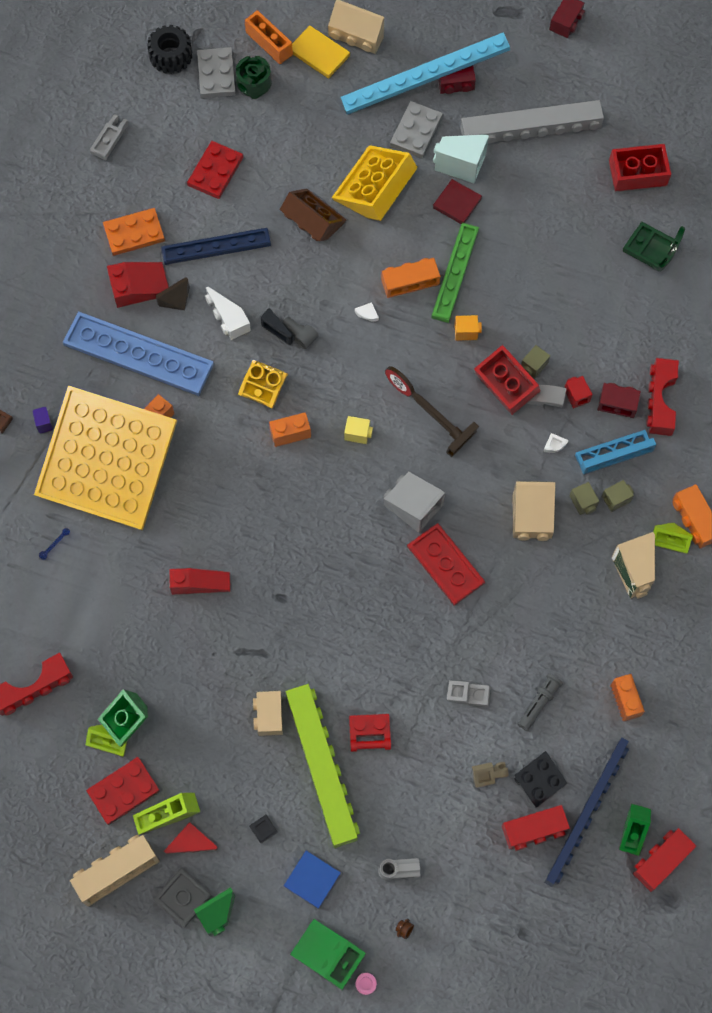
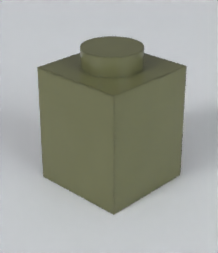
(535, 361)
(617, 495)
(584, 499)

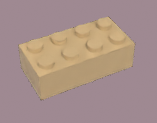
(115, 870)

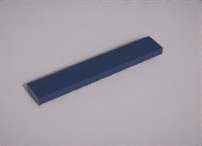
(216, 246)

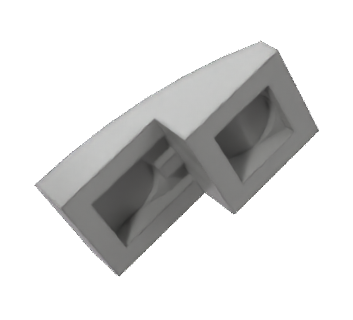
(549, 395)
(468, 693)

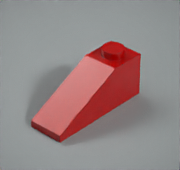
(198, 581)

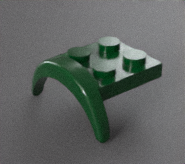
(653, 246)

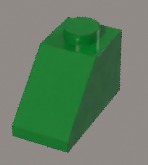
(635, 829)

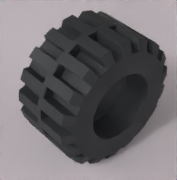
(166, 38)

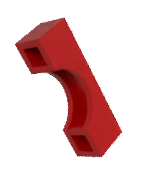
(661, 417)
(53, 674)

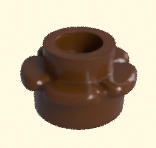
(404, 928)

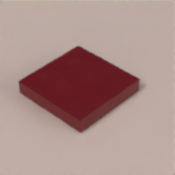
(457, 201)

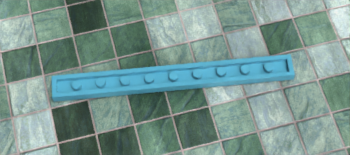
(425, 73)

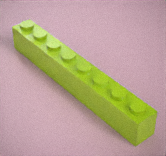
(321, 765)

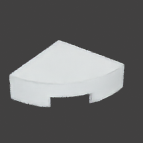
(367, 312)
(555, 444)

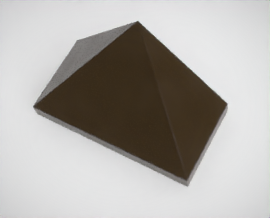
(174, 296)

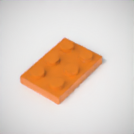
(133, 231)

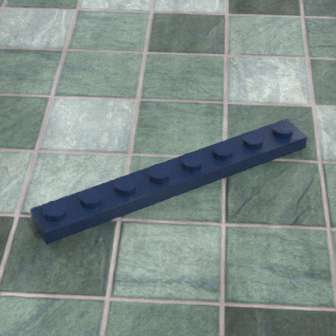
(584, 819)

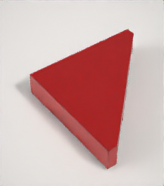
(190, 840)

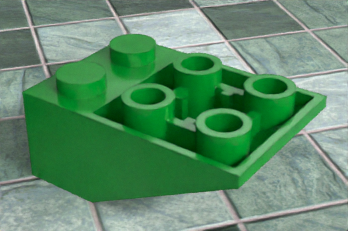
(328, 954)

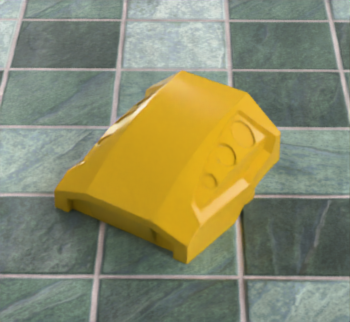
(262, 383)

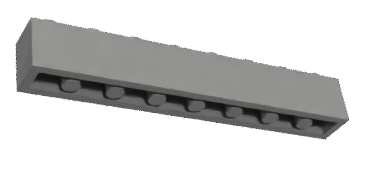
(535, 122)

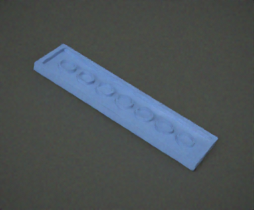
(138, 353)

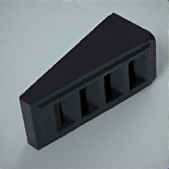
(275, 326)

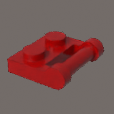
(369, 726)

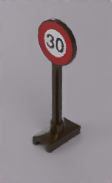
(403, 385)

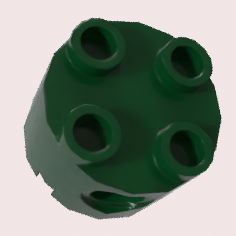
(253, 76)

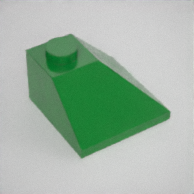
(124, 716)
(216, 912)

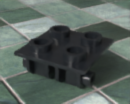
(540, 779)

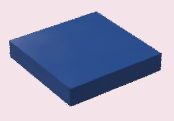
(312, 879)

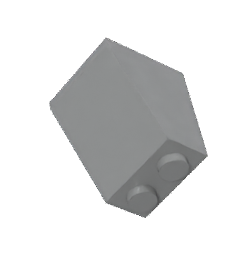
(414, 500)

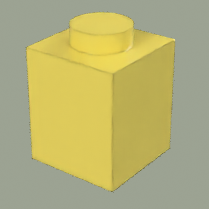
(357, 430)

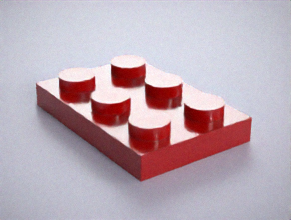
(215, 169)
(123, 790)

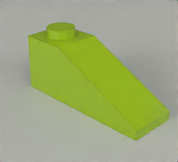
(166, 812)

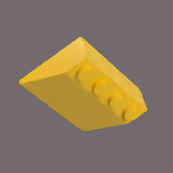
(375, 181)

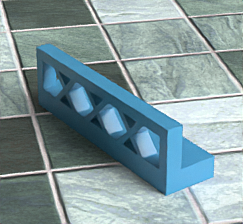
(615, 456)

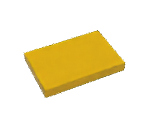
(319, 51)

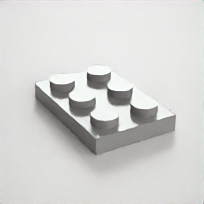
(216, 72)
(416, 129)

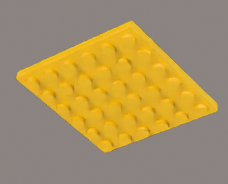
(105, 457)

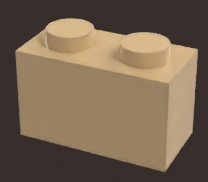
(268, 713)

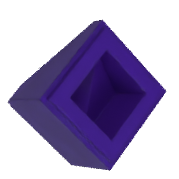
(42, 420)

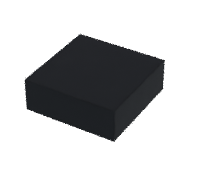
(263, 829)

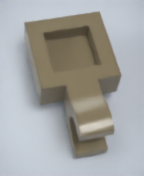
(486, 773)

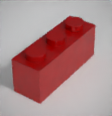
(535, 828)
(663, 859)

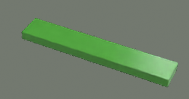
(455, 272)

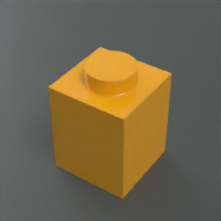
(467, 327)

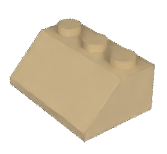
(356, 26)

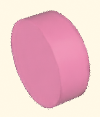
(366, 983)

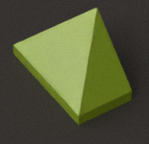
(672, 537)
(100, 739)

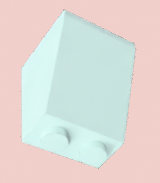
(461, 156)

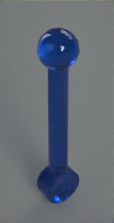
(43, 555)

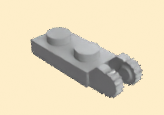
(108, 137)

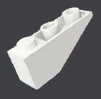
(231, 315)

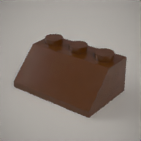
(312, 214)

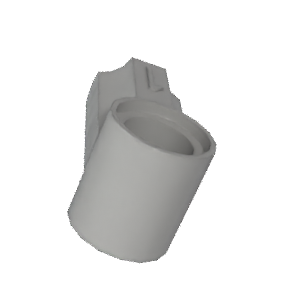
(402, 868)

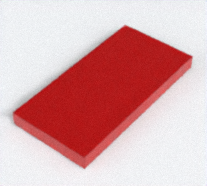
(446, 564)

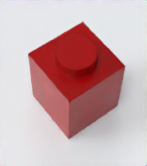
(578, 391)

